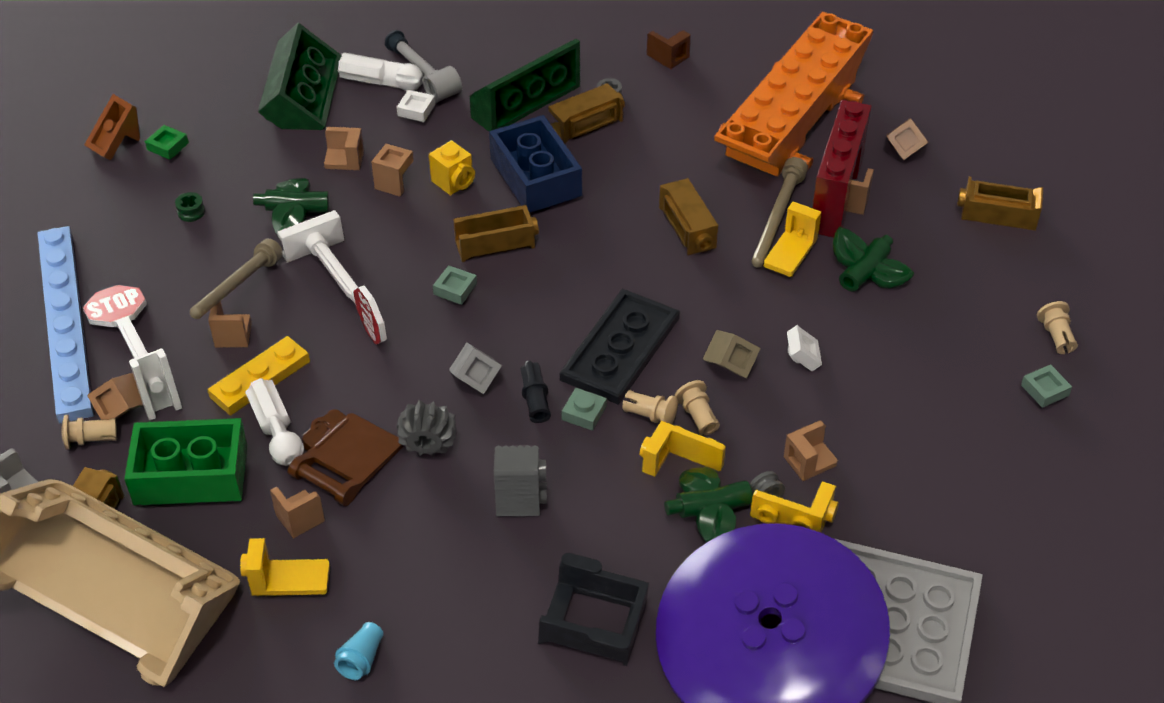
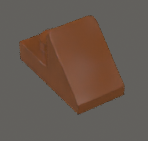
(115, 122)

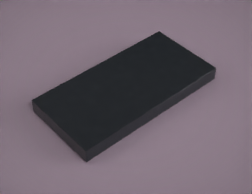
(619, 346)

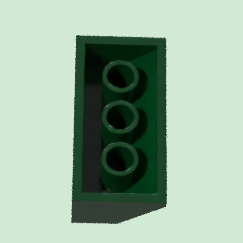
(300, 81)
(527, 88)

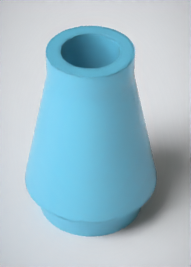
(357, 654)

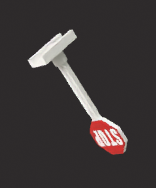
(316, 237)
(151, 370)

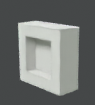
(416, 105)
(804, 348)

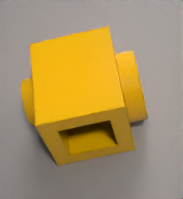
(451, 167)

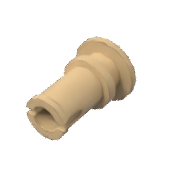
(1057, 322)
(696, 403)
(655, 408)
(85, 431)

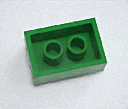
(186, 461)

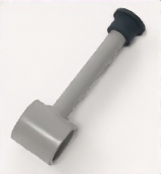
(440, 83)

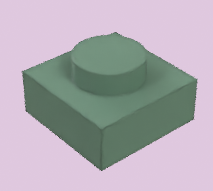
(455, 284)
(1046, 385)
(584, 409)

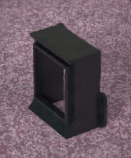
(587, 578)

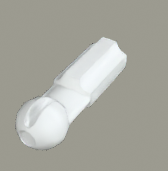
(380, 72)
(274, 421)

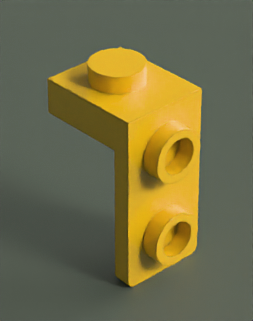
(796, 241)
(681, 442)
(775, 510)
(282, 576)

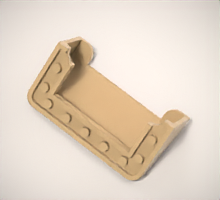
(110, 575)

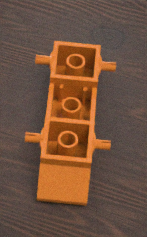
(795, 94)

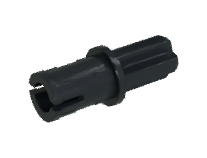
(535, 392)

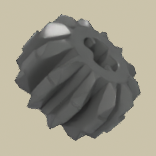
(426, 428)

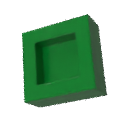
(166, 142)

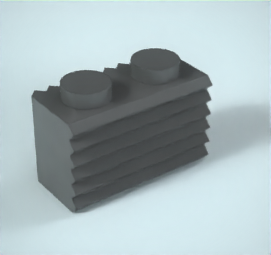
(518, 481)

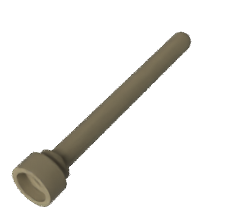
(793, 173)
(265, 254)

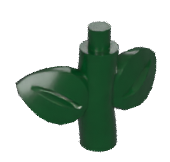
(292, 202)
(868, 261)
(709, 501)

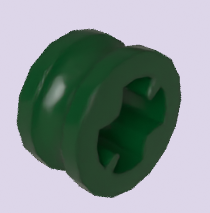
(189, 206)

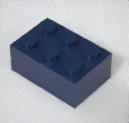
(535, 163)

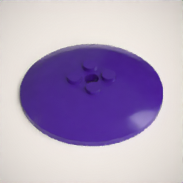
(829, 633)

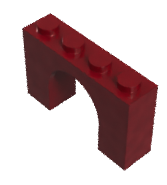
(840, 165)

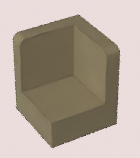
(731, 353)

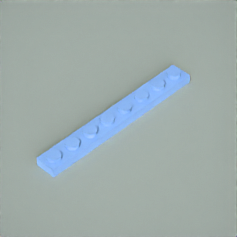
(64, 325)

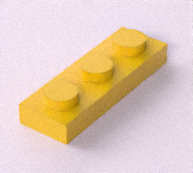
(272, 364)

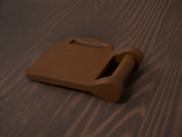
(346, 447)

